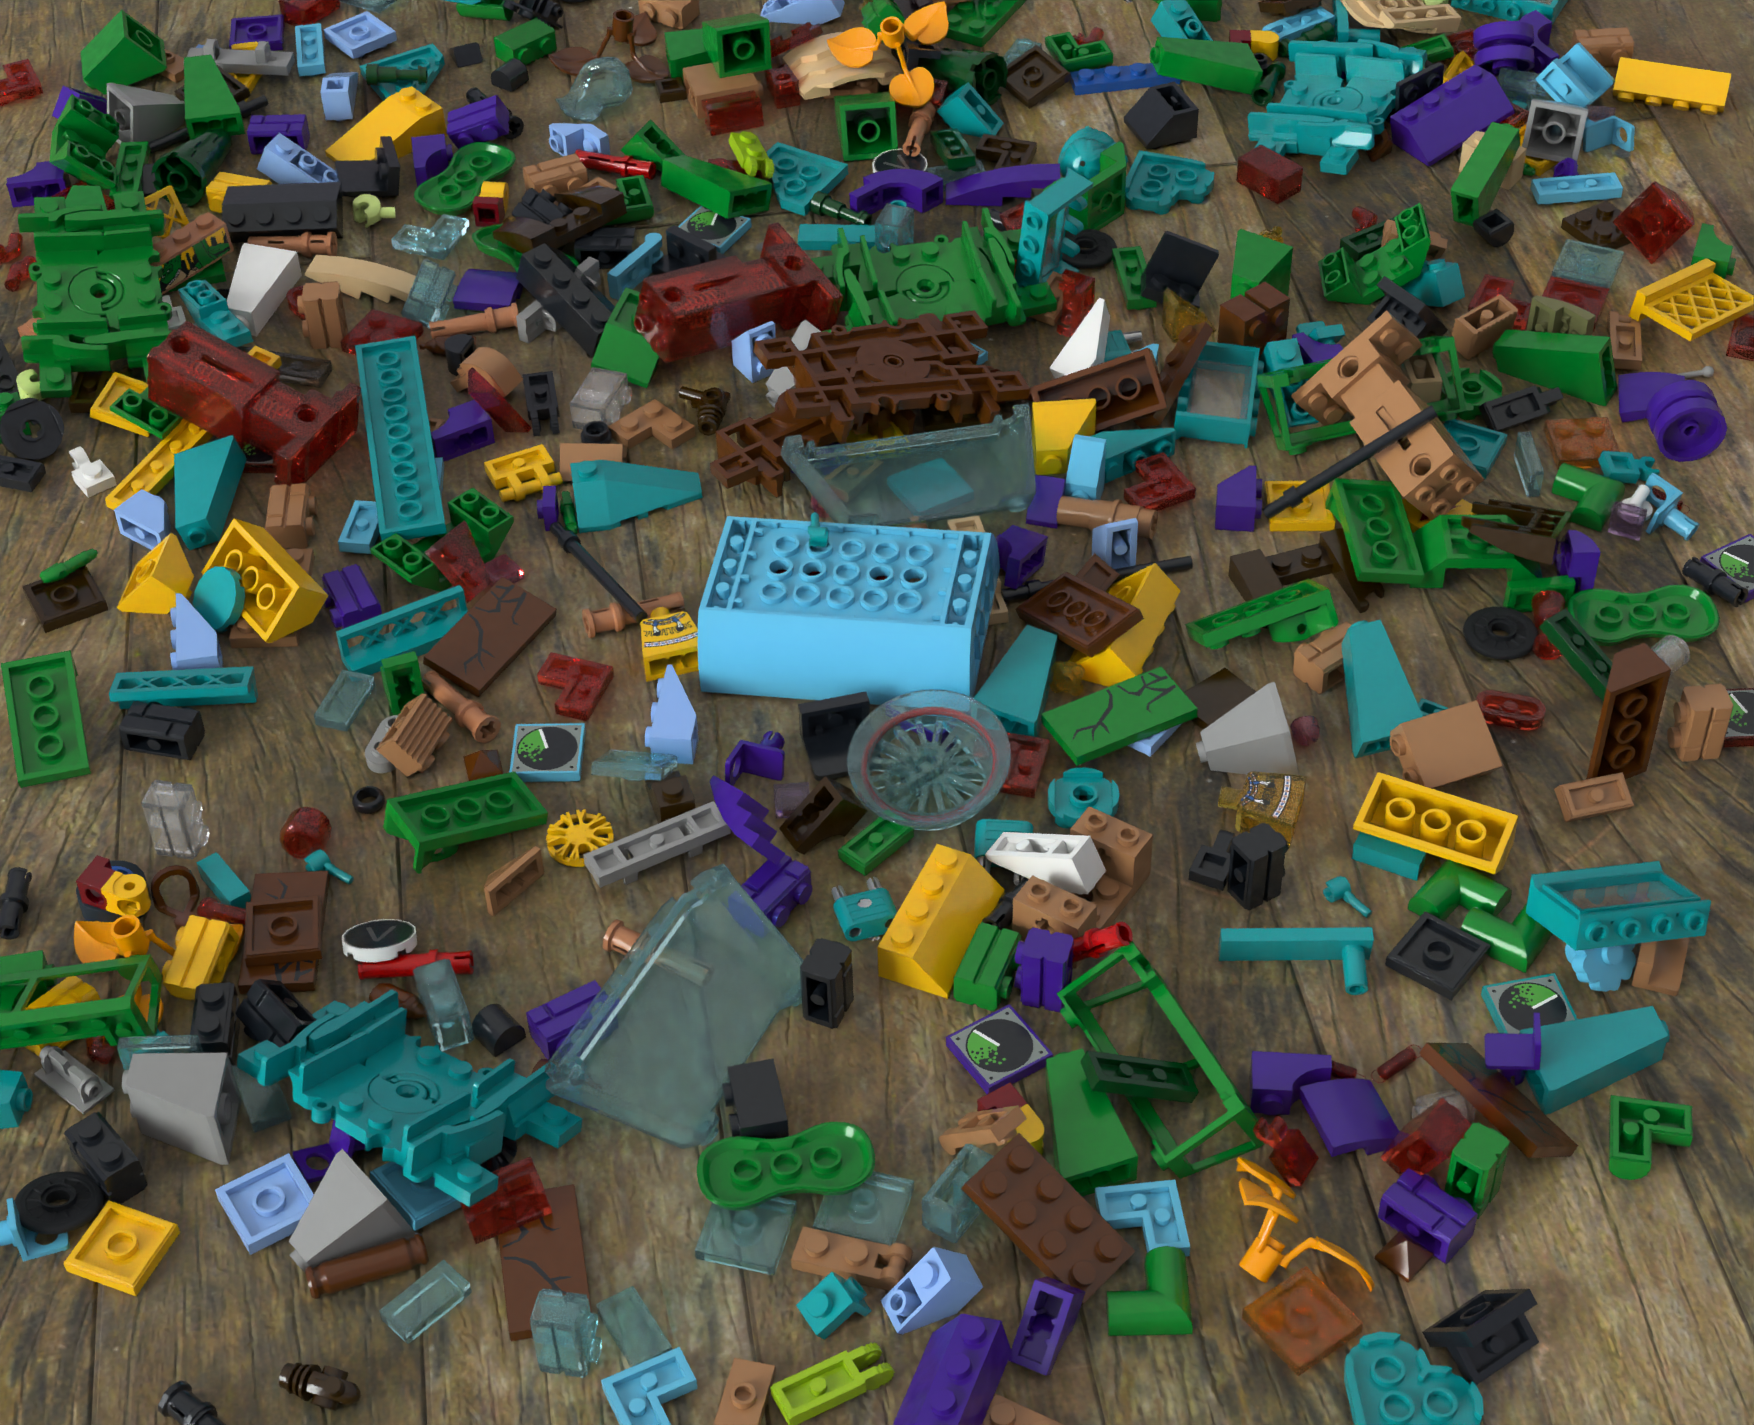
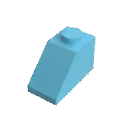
(1086, 468)

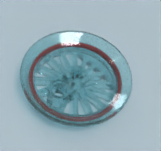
(980, 743)

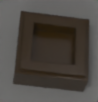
(670, 89)

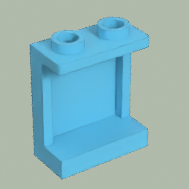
(1575, 78)

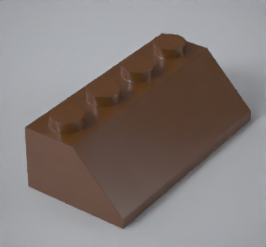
(1122, 388)
(1629, 713)

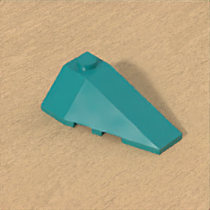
(618, 490)

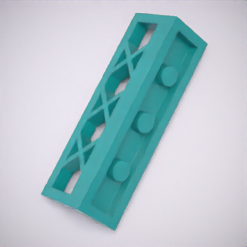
(405, 635)
(186, 687)

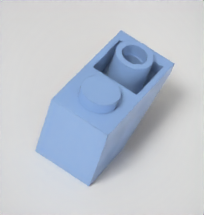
(743, 355)
(931, 1290)

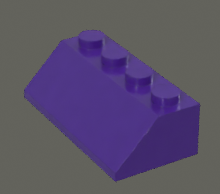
(1450, 115)
(957, 1374)

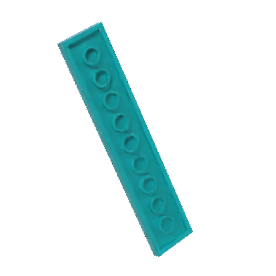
(399, 439)

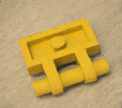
(519, 467)

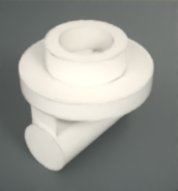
(1639, 500)

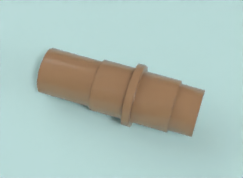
(1097, 512)

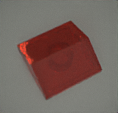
(495, 404)

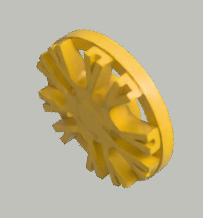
(577, 838)

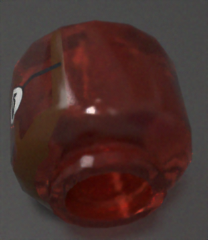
(305, 832)

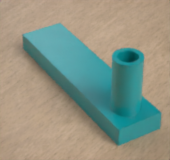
(1342, 30)
(825, 235)
(1347, 944)

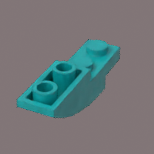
(212, 313)

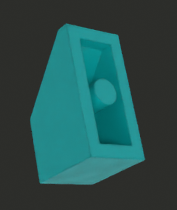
(969, 113)

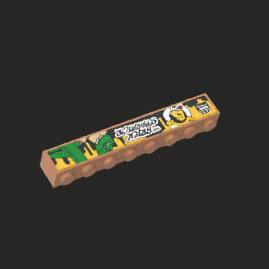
(181, 255)

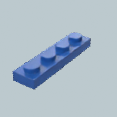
(1117, 78)

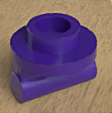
(1566, 167)

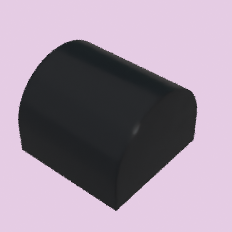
(510, 75)
(1494, 228)
(457, 350)
(497, 1029)

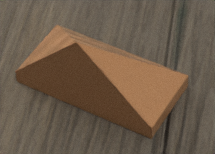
(512, 879)

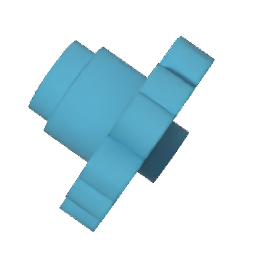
(1602, 966)

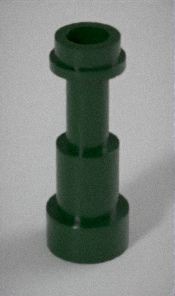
(1320, 32)
(377, 74)
(1265, 90)
(823, 204)

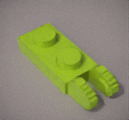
(751, 154)
(830, 1383)

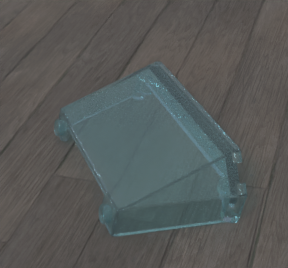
(921, 473)
(679, 1014)

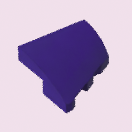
(1578, 559)

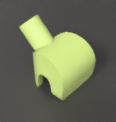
(368, 208)
(29, 385)

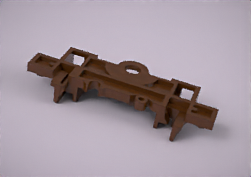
(763, 440)

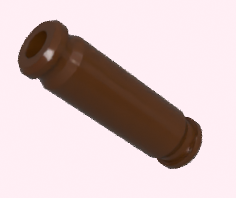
(366, 1265)

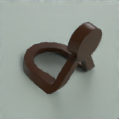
(180, 917)

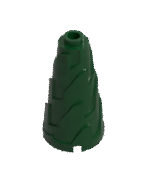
(981, 69)
(192, 165)

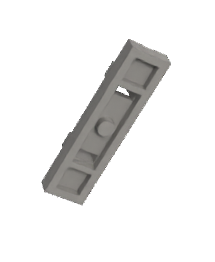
(255, 61)
(537, 319)
(656, 844)

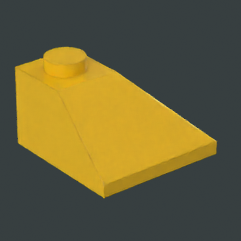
(1054, 429)
(158, 579)

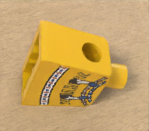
(669, 641)

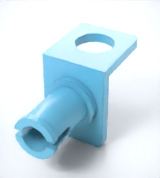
(1607, 132)
(1667, 512)
(14, 1233)

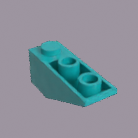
(1178, 20)
(1437, 284)
(1283, 355)
(1129, 446)

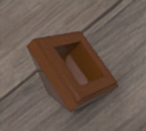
(1382, 146)
(483, 764)
(1404, 1256)

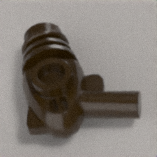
(710, 407)
(323, 1387)

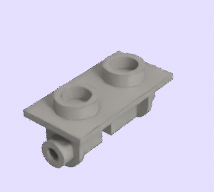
(71, 1079)

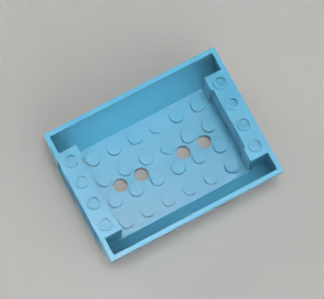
(842, 626)

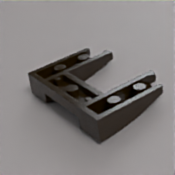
(592, 209)
(1533, 538)
(1259, 575)

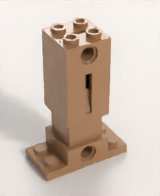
(1372, 387)

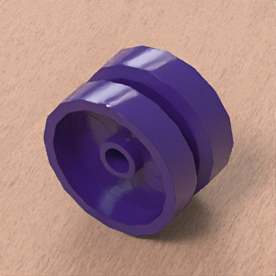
(1504, 46)
(1686, 420)

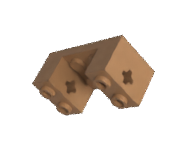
(1127, 861)

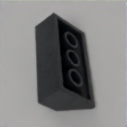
(283, 210)
(566, 294)

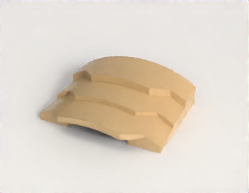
(1404, 14)
(820, 70)

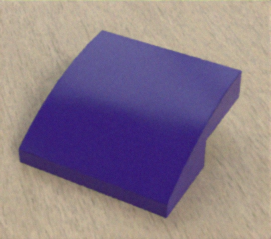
(487, 289)
(1637, 391)
(1349, 1115)

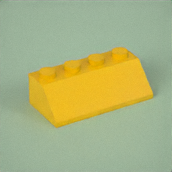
(1671, 85)
(277, 589)
(1123, 658)
(1437, 823)
(937, 922)

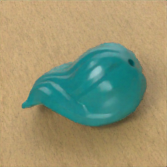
(1084, 146)

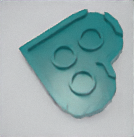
(1161, 180)
(1398, 1386)

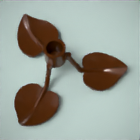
(625, 28)

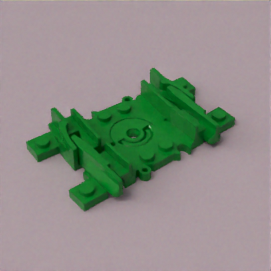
(88, 254)
(958, 274)

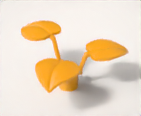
(928, 25)
(124, 937)
(1266, 1251)

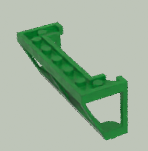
(1298, 441)
(82, 1020)
(1166, 1150)

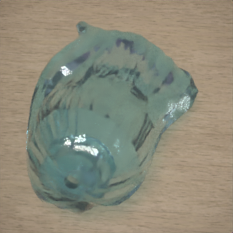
(598, 86)

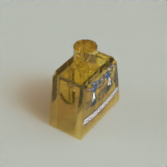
(1266, 799)

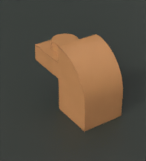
(492, 367)

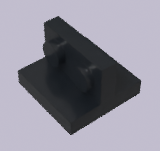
(685, 251)
(1407, 310)
(1486, 1332)

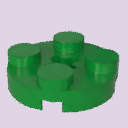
(1477, 390)

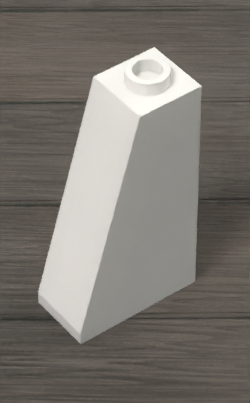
(261, 283)

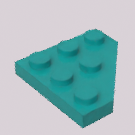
(424, 56)
(802, 174)

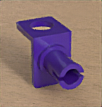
(757, 759)
(1514, 1052)
(338, 1141)

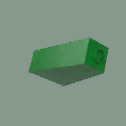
(685, 50)
(1207, 63)
(209, 99)
(1484, 173)
(716, 187)
(1573, 362)
(1085, 1130)

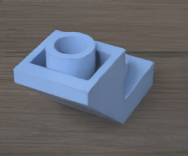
(568, 137)

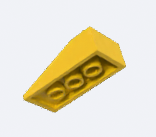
(398, 116)

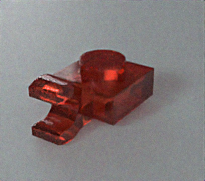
(1291, 1152)

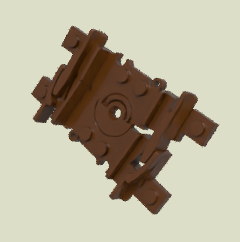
(892, 368)

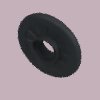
(1099, 252)
(1479, 633)
(83, 1203)

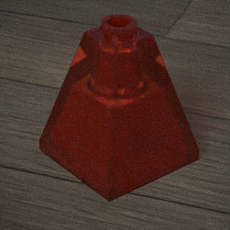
(1655, 221)

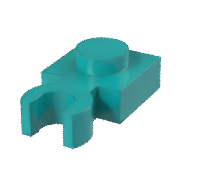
(1625, 468)

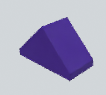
(1045, 502)

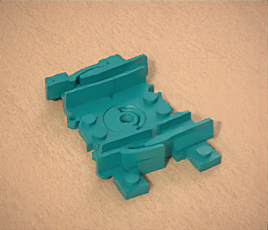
(1323, 115)
(410, 1098)

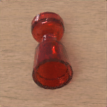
(1543, 607)

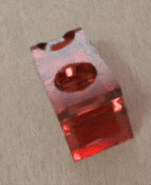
(783, 86)

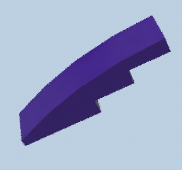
(991, 186)
(745, 818)

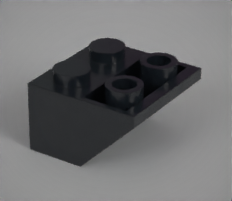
(1163, 116)

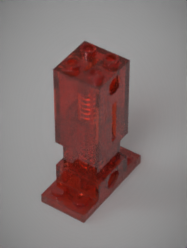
(723, 298)
(244, 398)

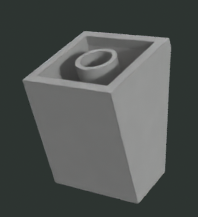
(185, 1101)

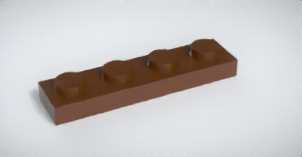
(1177, 368)

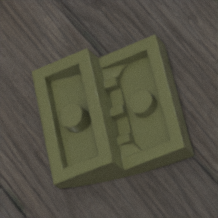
(1559, 317)

